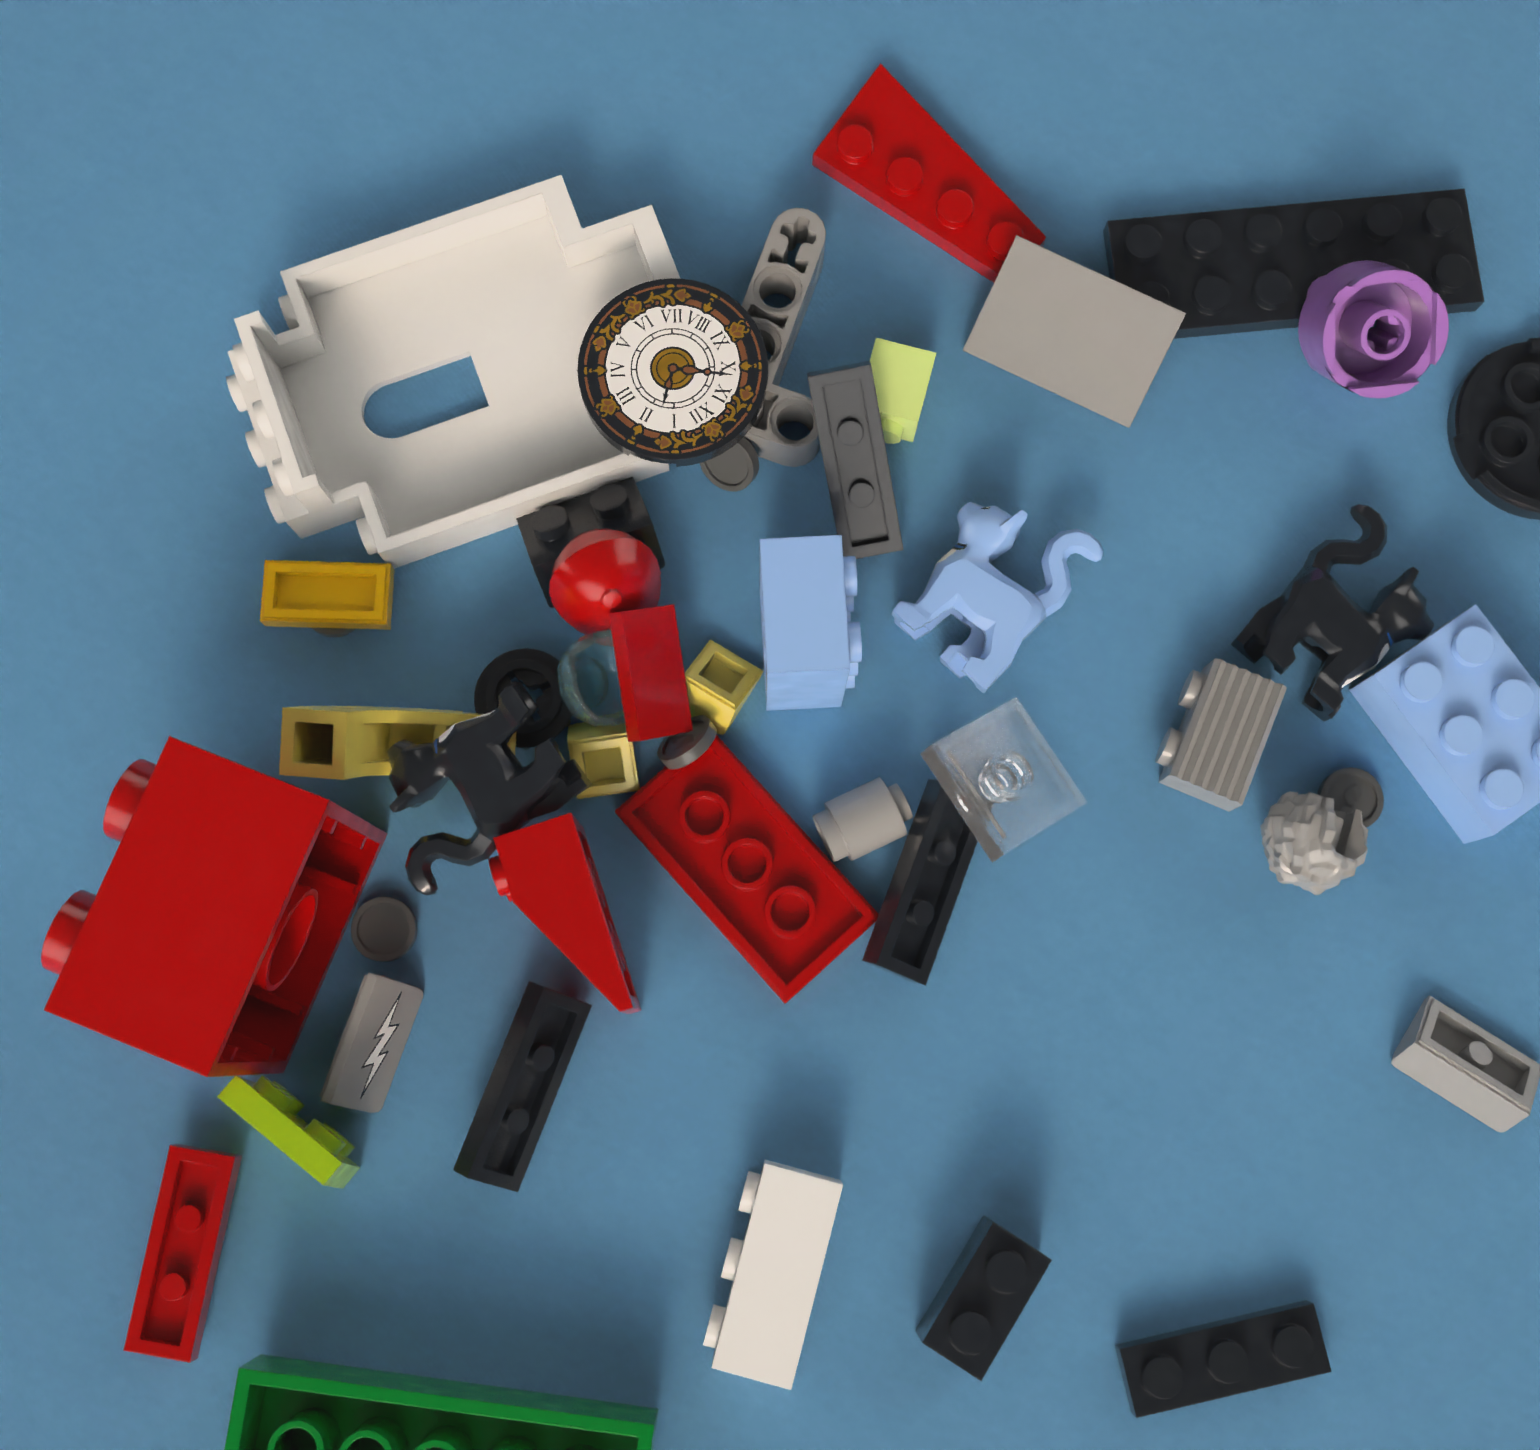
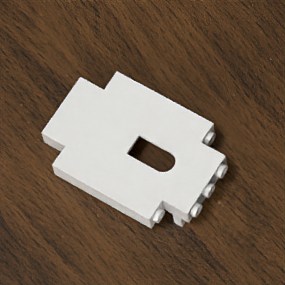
(486, 282)

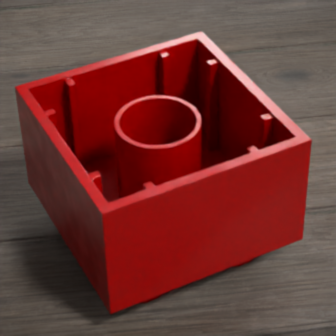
(210, 914)

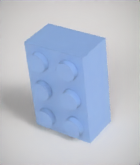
(807, 622)
(1462, 723)

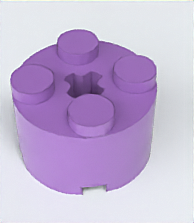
(1381, 359)

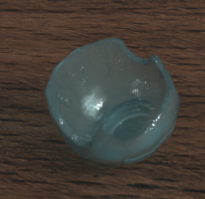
(591, 681)

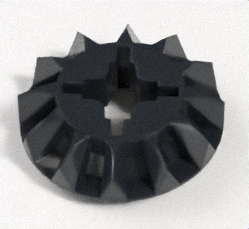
(535, 671)

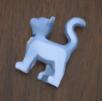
(985, 599)

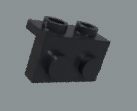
(609, 507)

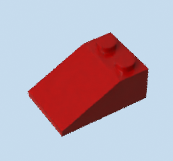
(558, 887)

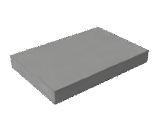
(1073, 331)

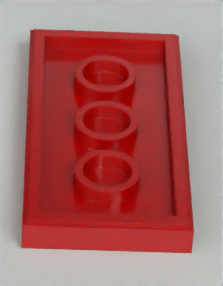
(748, 868)

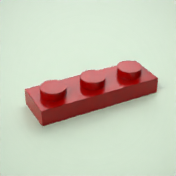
(183, 1253)

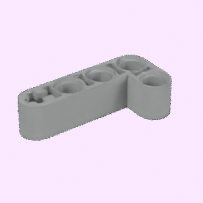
(780, 330)

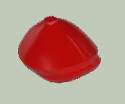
(603, 575)

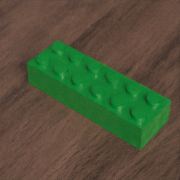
(342, 1407)

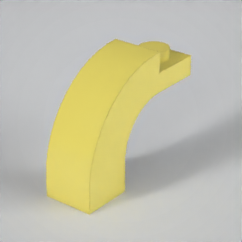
(356, 739)

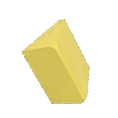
(719, 684)
(604, 758)

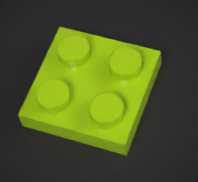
(274, 1114)

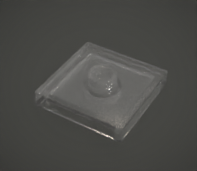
(1003, 778)

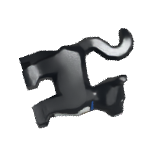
(1330, 623)
(489, 778)

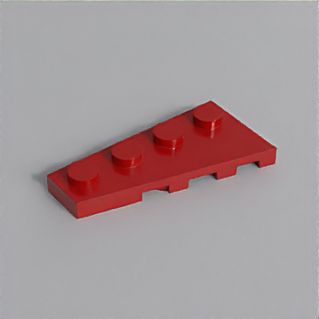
(921, 177)

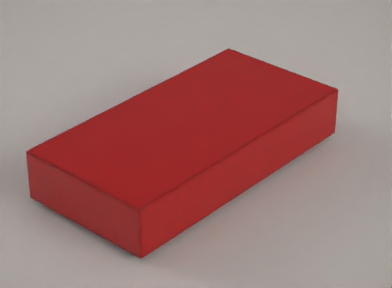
(650, 672)

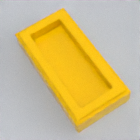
(327, 594)

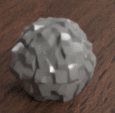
(1312, 842)

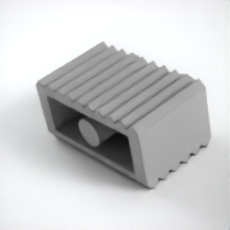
(1220, 733)

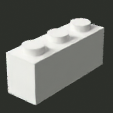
(773, 1273)

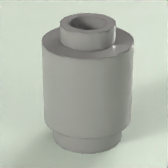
(863, 820)

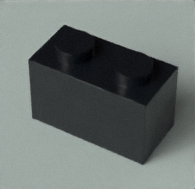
(982, 1297)

